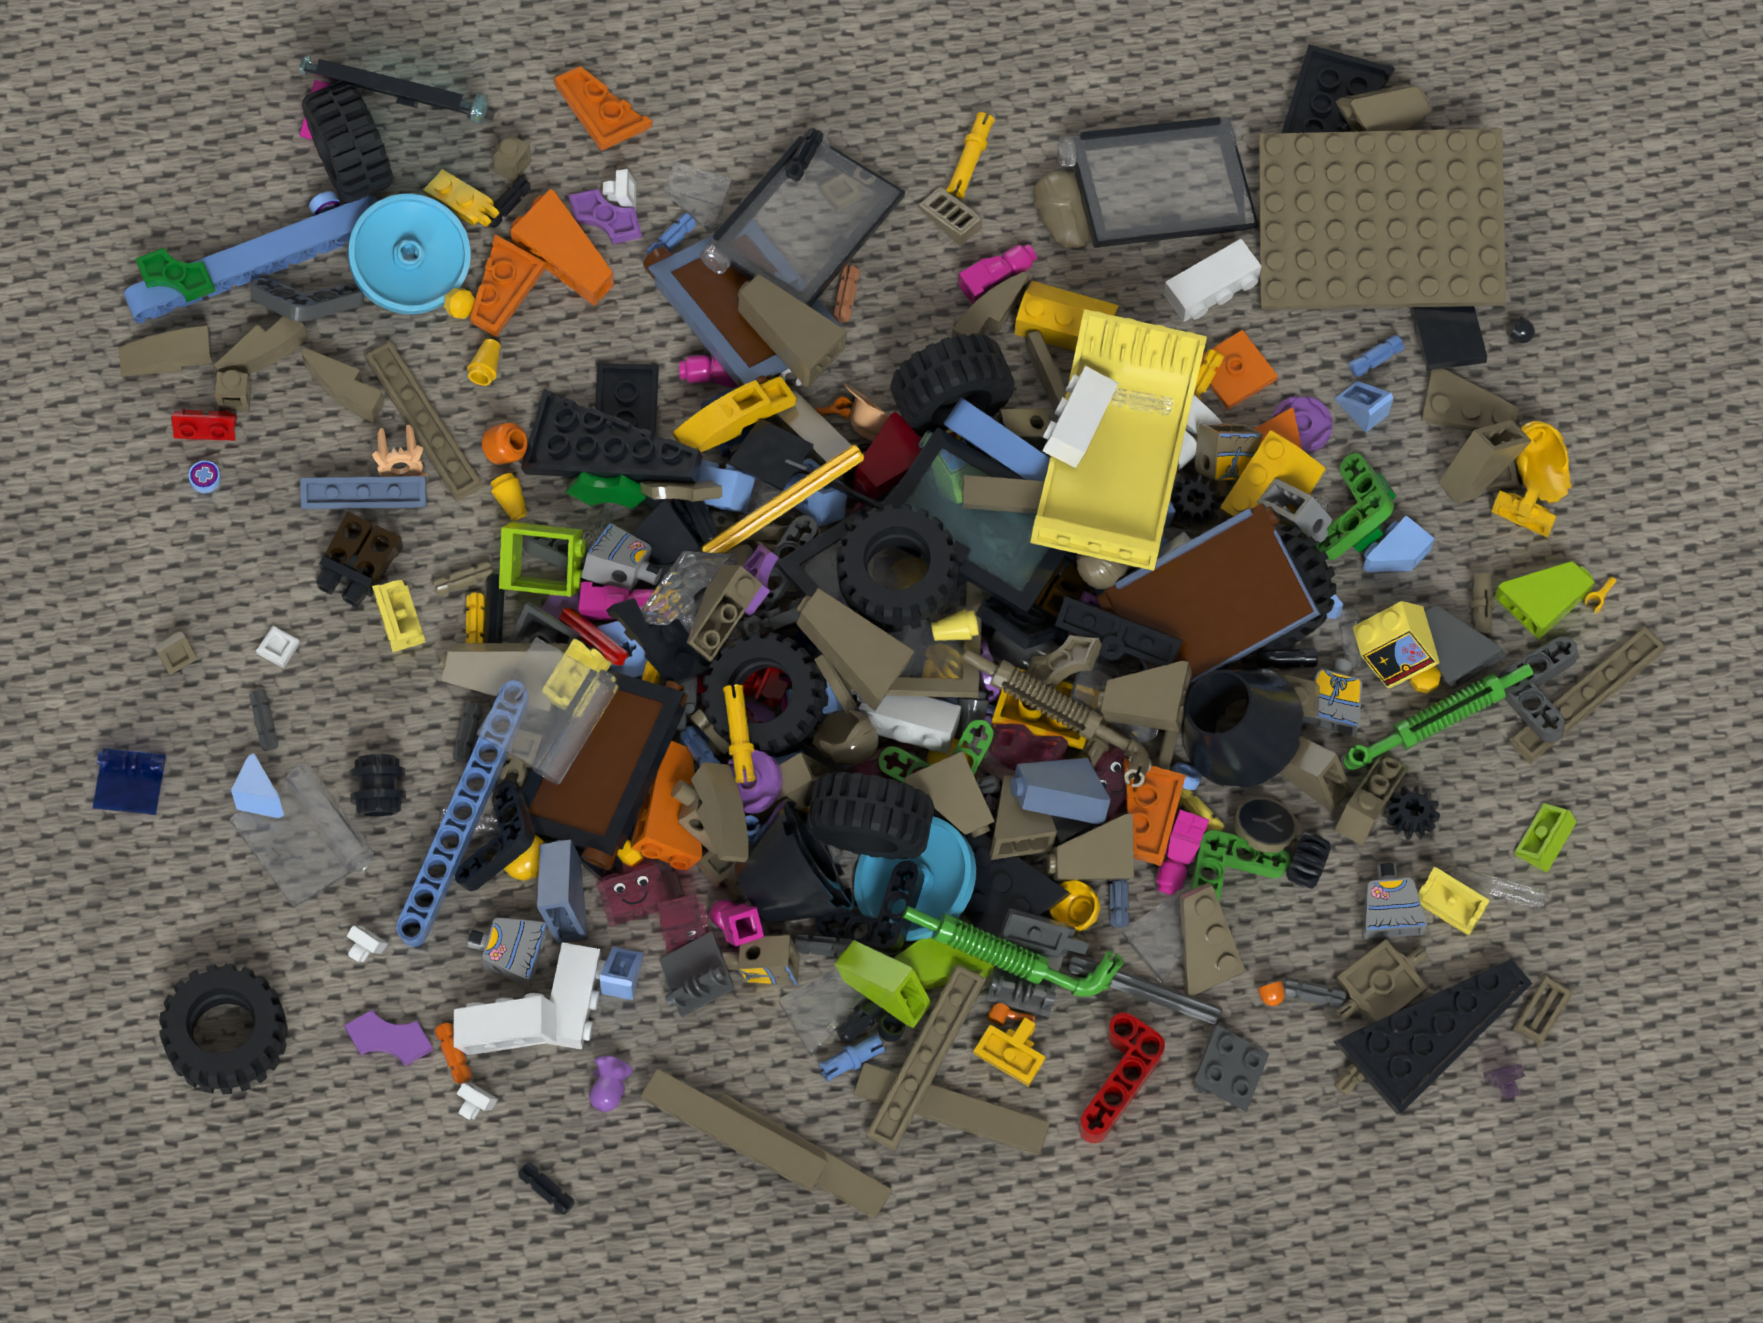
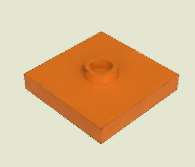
(1241, 371)

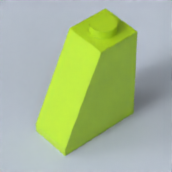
(1545, 596)
(936, 962)
(884, 982)

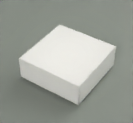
(278, 646)

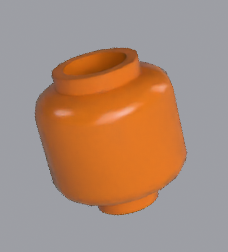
(504, 443)

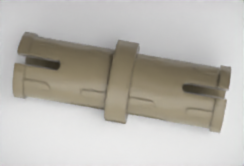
(1481, 603)

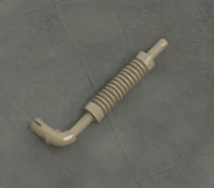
(1063, 709)

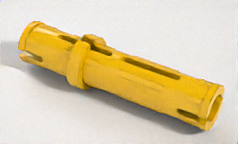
(974, 145)
(739, 734)

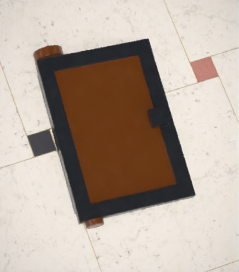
(611, 772)

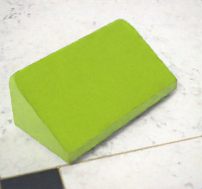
(1546, 836)

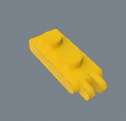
(461, 199)

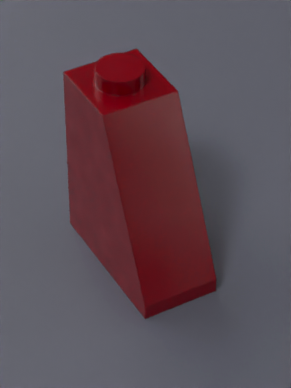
(887, 458)

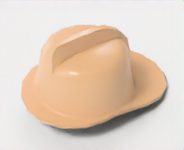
(865, 415)

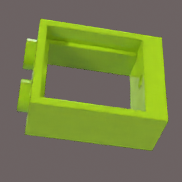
(511, 559)

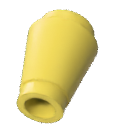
(957, 626)

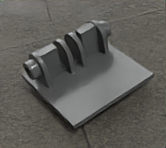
(696, 974)
(1023, 994)
(1230, 1068)

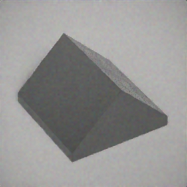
(537, 623)

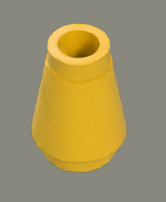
(485, 363)
(509, 495)

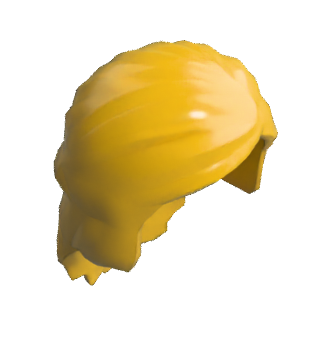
(1545, 462)

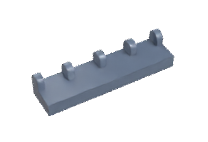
(363, 492)

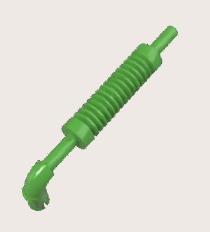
(1438, 716)
(1013, 958)

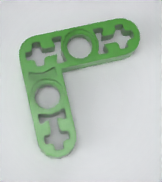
(1366, 504)
(966, 736)
(1219, 860)

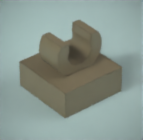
(175, 652)

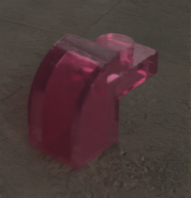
(1017, 745)

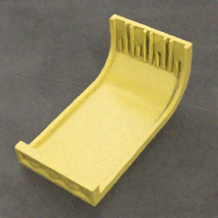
(1124, 483)

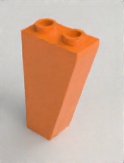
(558, 240)
(657, 824)

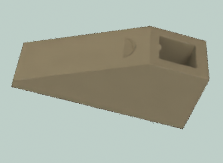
(722, 608)
(1371, 799)

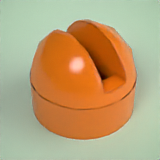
(1272, 993)

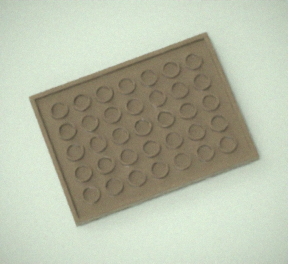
(1382, 219)

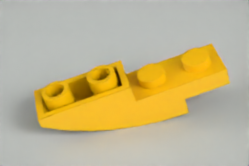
(734, 411)

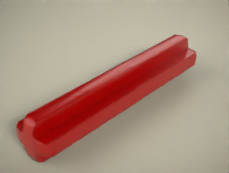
(594, 637)

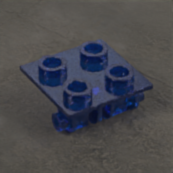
(129, 781)

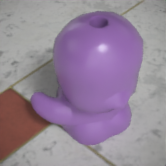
(609, 1087)

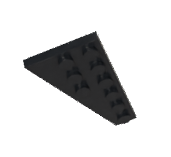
(1324, 80)
(581, 439)
(1006, 885)
(1418, 1043)

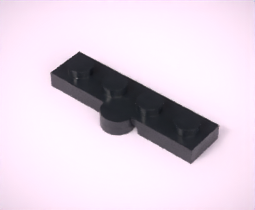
(1118, 633)

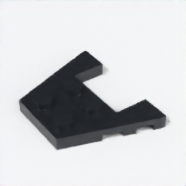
(664, 644)

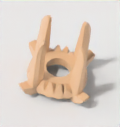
(410, 456)

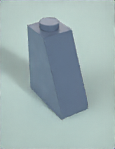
(1061, 789)
(562, 891)

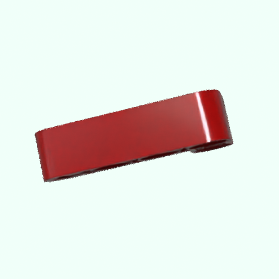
(1117, 1083)

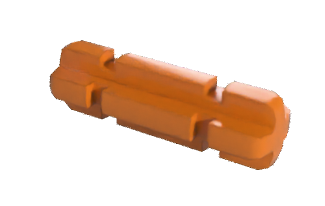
(453, 1056)

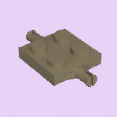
(1382, 982)

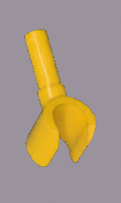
(1601, 594)

